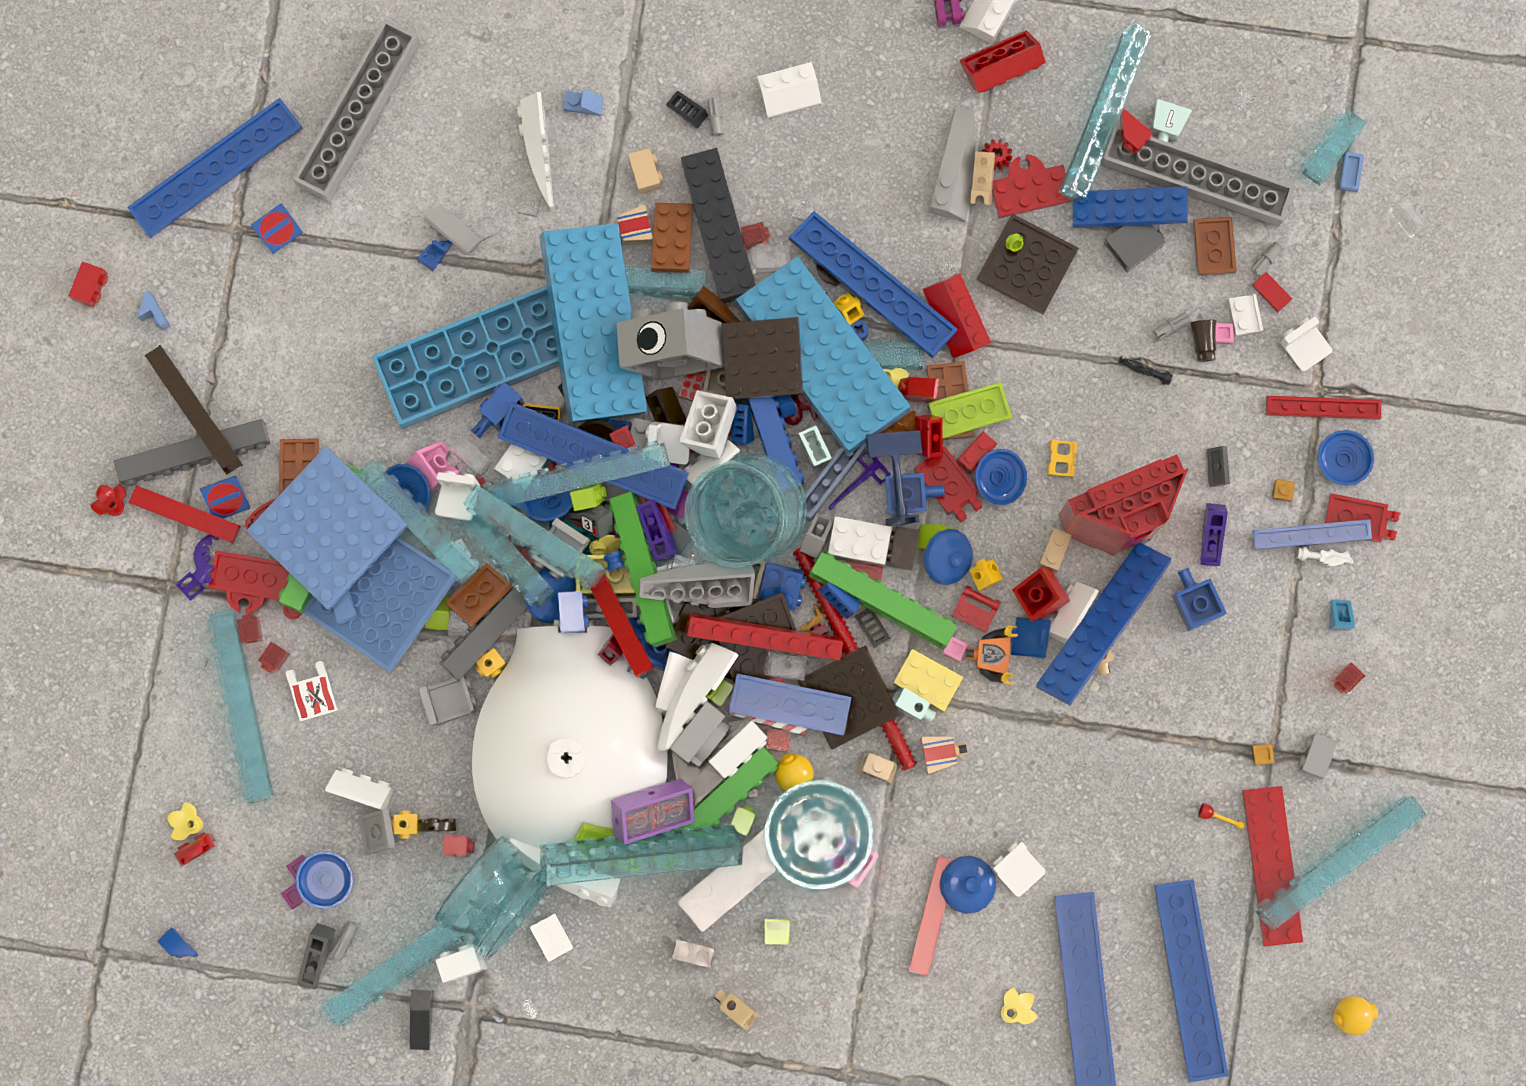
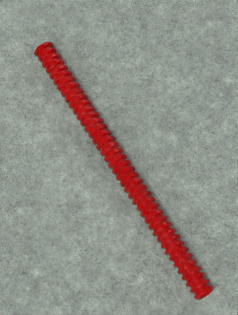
(841, 630)

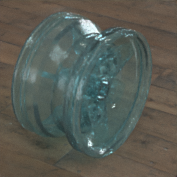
(718, 540)
(831, 824)
(493, 898)

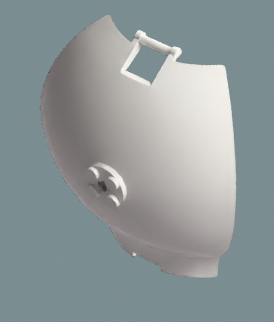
(555, 703)

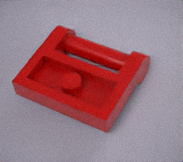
(972, 614)

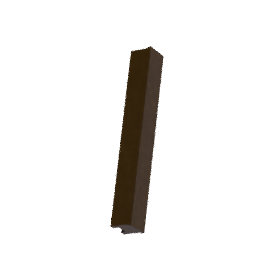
(193, 410)

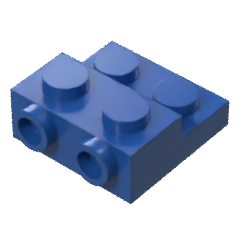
(785, 580)

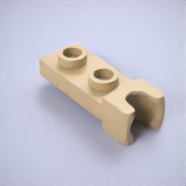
(983, 177)

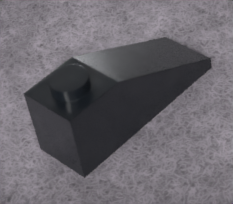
(421, 1019)

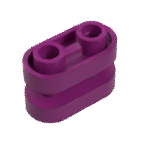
(956, 13)

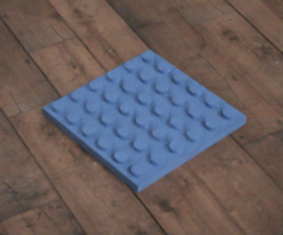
(327, 528)
(390, 603)

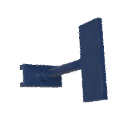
(894, 445)

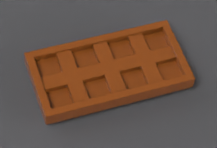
(672, 237)
(951, 382)
(294, 457)

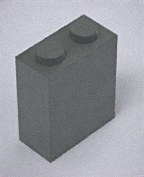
(1134, 244)

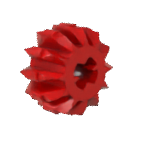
(1005, 152)

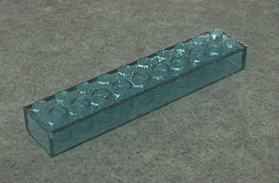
(656, 854)

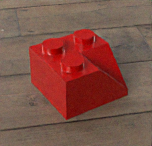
(1040, 594)

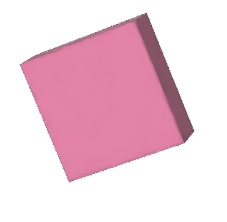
(1224, 333)
(955, 649)

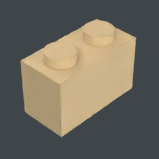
(644, 170)
(1055, 550)

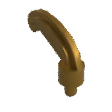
(817, 619)

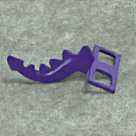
(866, 474)
(201, 575)

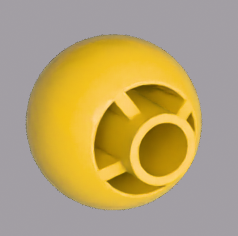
(793, 770)
(1354, 1015)

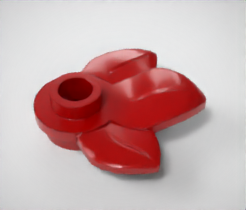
(108, 498)

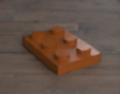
(1214, 246)
(478, 594)

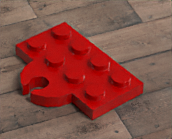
(1028, 188)
(247, 579)

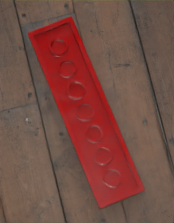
(1271, 856)

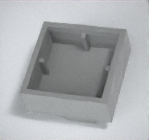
(700, 735)

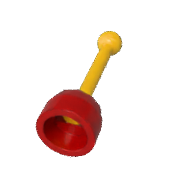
(1207, 811)

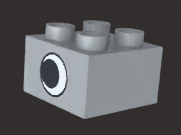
(670, 342)

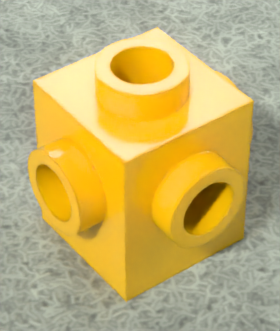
(849, 308)
(985, 574)
(497, 664)
(410, 829)

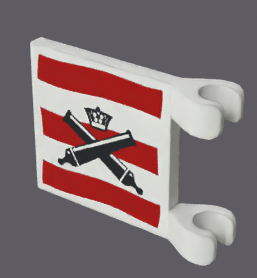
(314, 695)

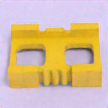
(1055, 457)

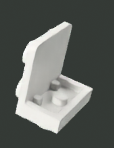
(1306, 344)
(670, 435)
(453, 494)
(1018, 869)

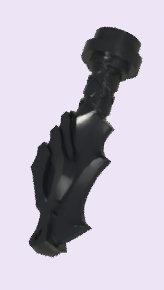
(1138, 367)

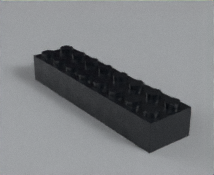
(718, 224)

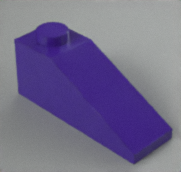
(656, 531)
(1213, 534)

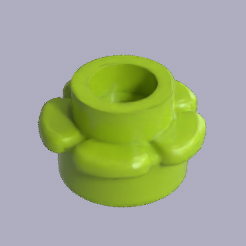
(1014, 242)

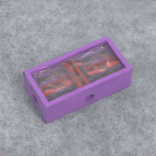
(652, 811)

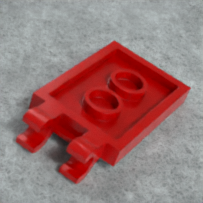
(957, 485)
(1347, 508)

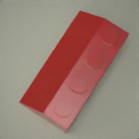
(1003, 61)
(955, 304)

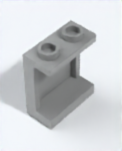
(568, 535)
(448, 700)

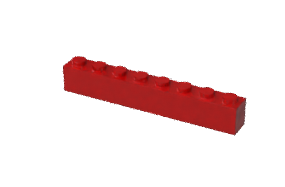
(763, 636)

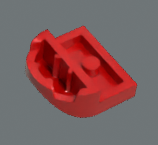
(191, 851)

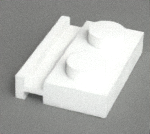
(1245, 315)
(551, 937)

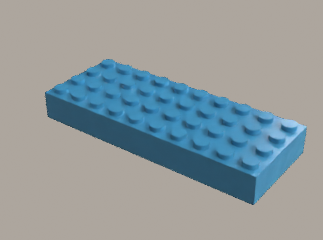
(586, 302)
(469, 358)
(837, 368)

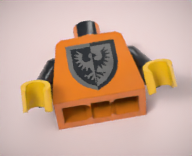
(993, 655)

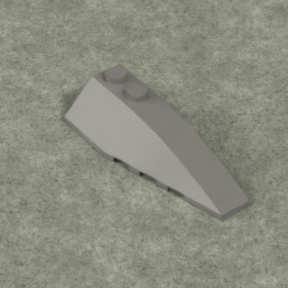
(956, 172)
(701, 584)

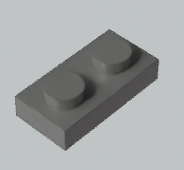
(1218, 466)

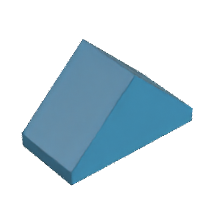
(1341, 615)

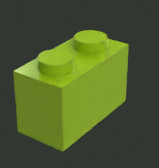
(588, 496)

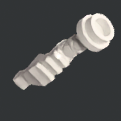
(1330, 557)

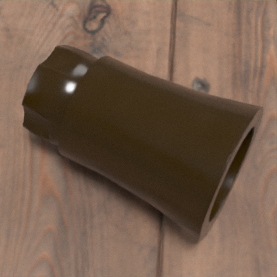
(1205, 339)

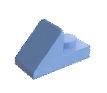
(583, 102)
(149, 308)

